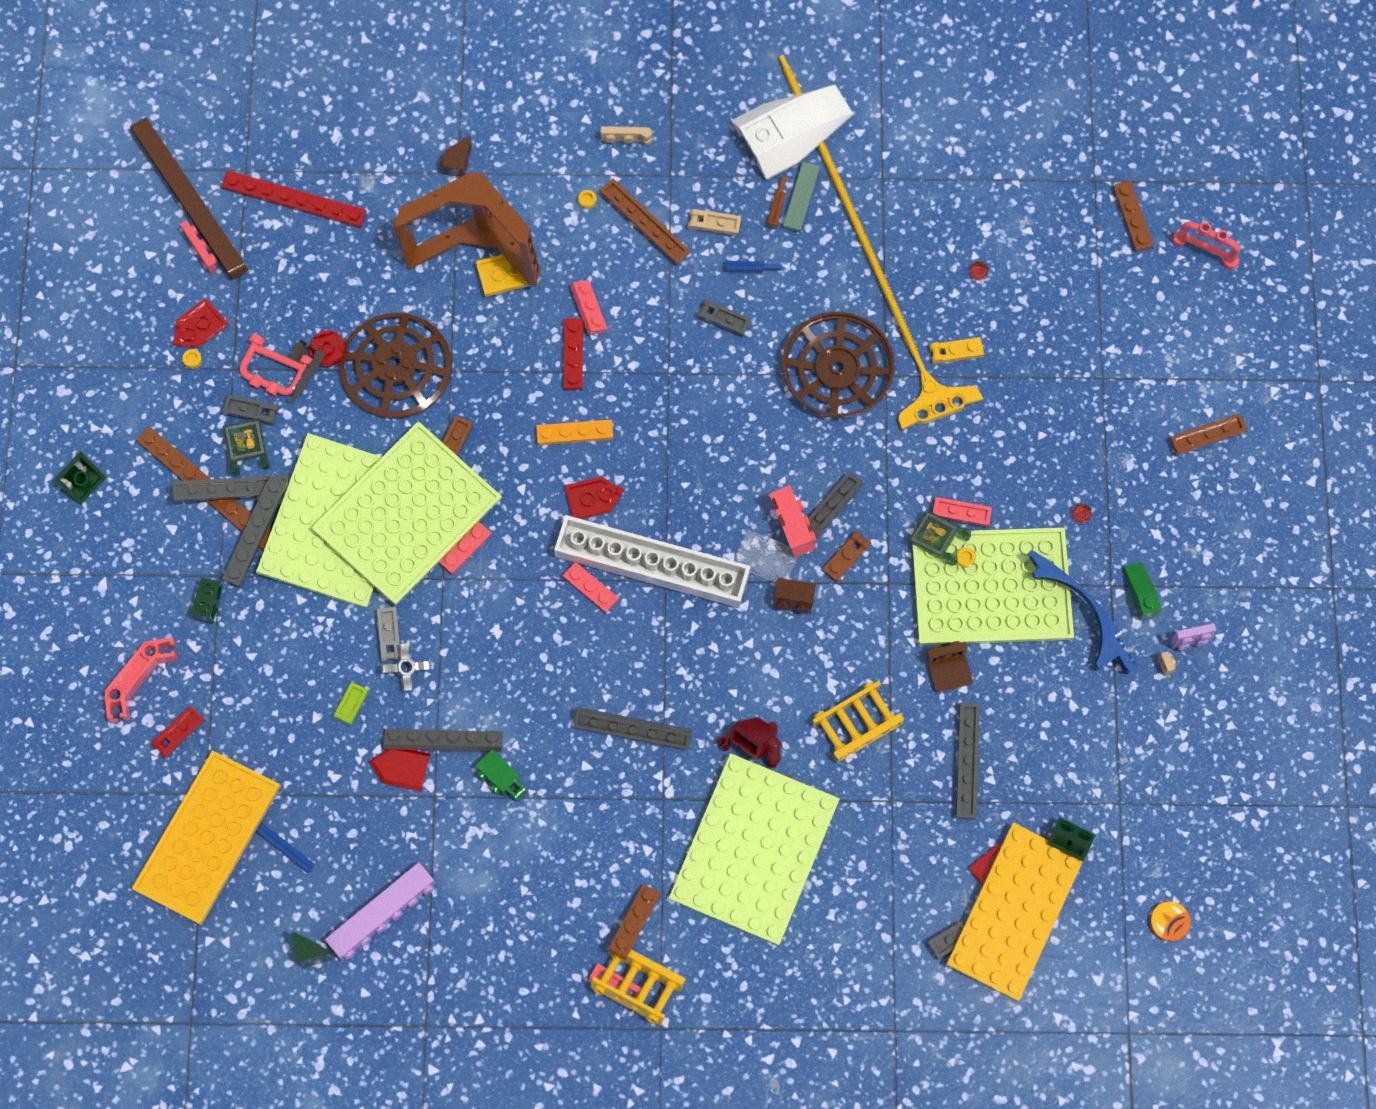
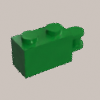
(500, 775)

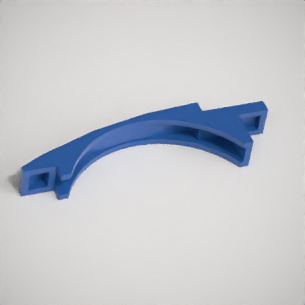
(1110, 647)

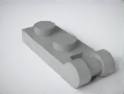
(388, 633)

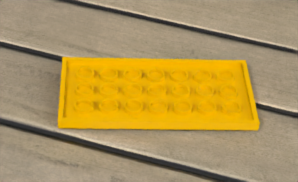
(206, 837)
(1014, 912)

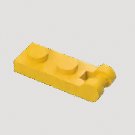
(957, 350)

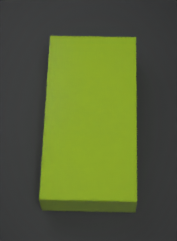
(351, 703)

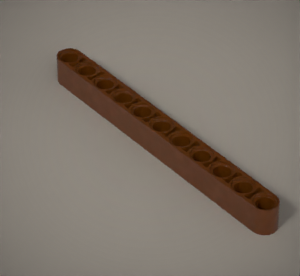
(189, 198)

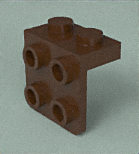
(949, 666)

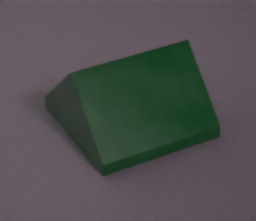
(79, 478)
(309, 952)

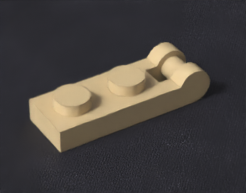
(626, 134)
(714, 222)

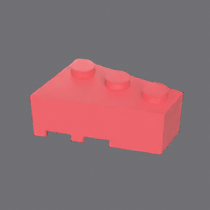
(792, 521)

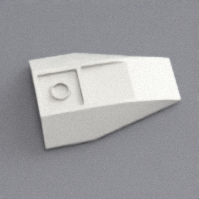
(791, 127)

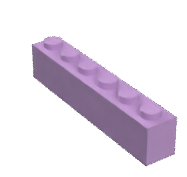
(380, 911)

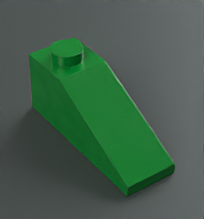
(1142, 591)

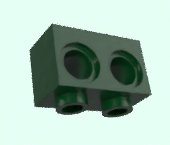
(207, 600)
(1071, 839)

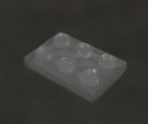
(766, 556)

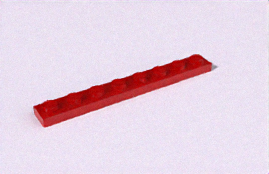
(294, 199)

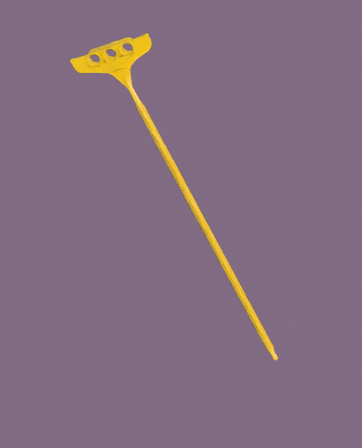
(932, 391)

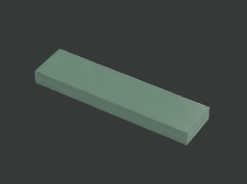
(801, 197)

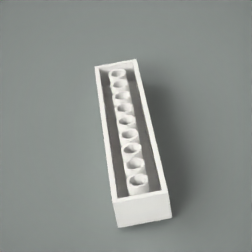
(652, 561)

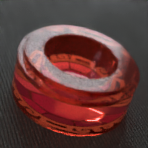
(978, 271)
(1081, 513)

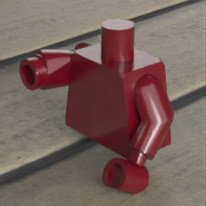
(754, 738)

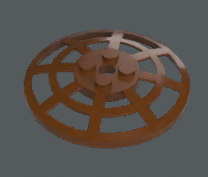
(838, 355)
(396, 374)

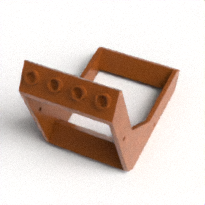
(492, 226)

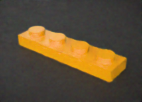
(574, 432)

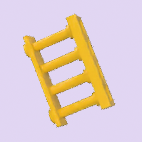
(858, 740)
(654, 972)

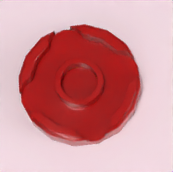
(329, 343)

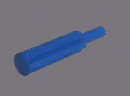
(749, 266)

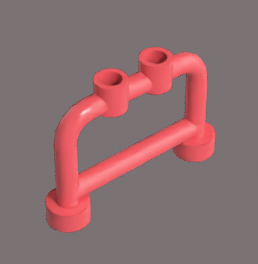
(1230, 259)
(257, 381)

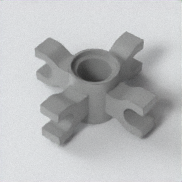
(406, 684)

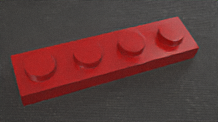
(573, 354)

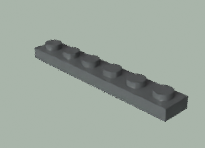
(220, 488)
(255, 531)
(632, 728)
(443, 740)
(968, 761)

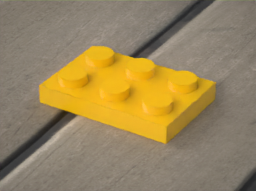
(499, 276)

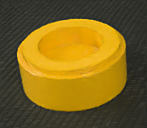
(587, 199)
(192, 359)
(965, 557)

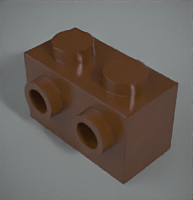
(794, 595)

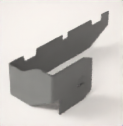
(299, 350)

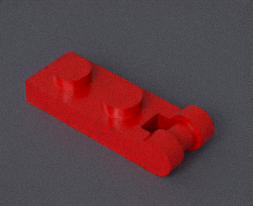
(177, 732)

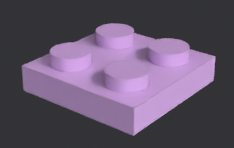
(1191, 636)

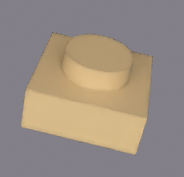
(1167, 663)

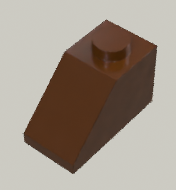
(456, 158)

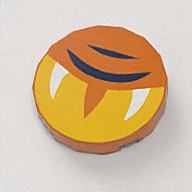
(1170, 921)

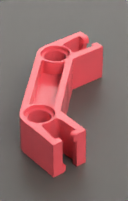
(135, 673)

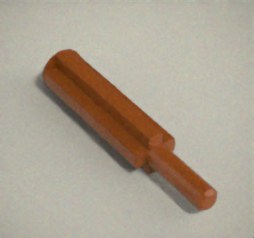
(777, 205)

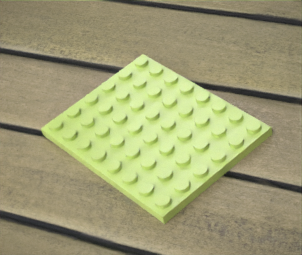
(406, 513)
(293, 549)
(996, 594)
(754, 849)

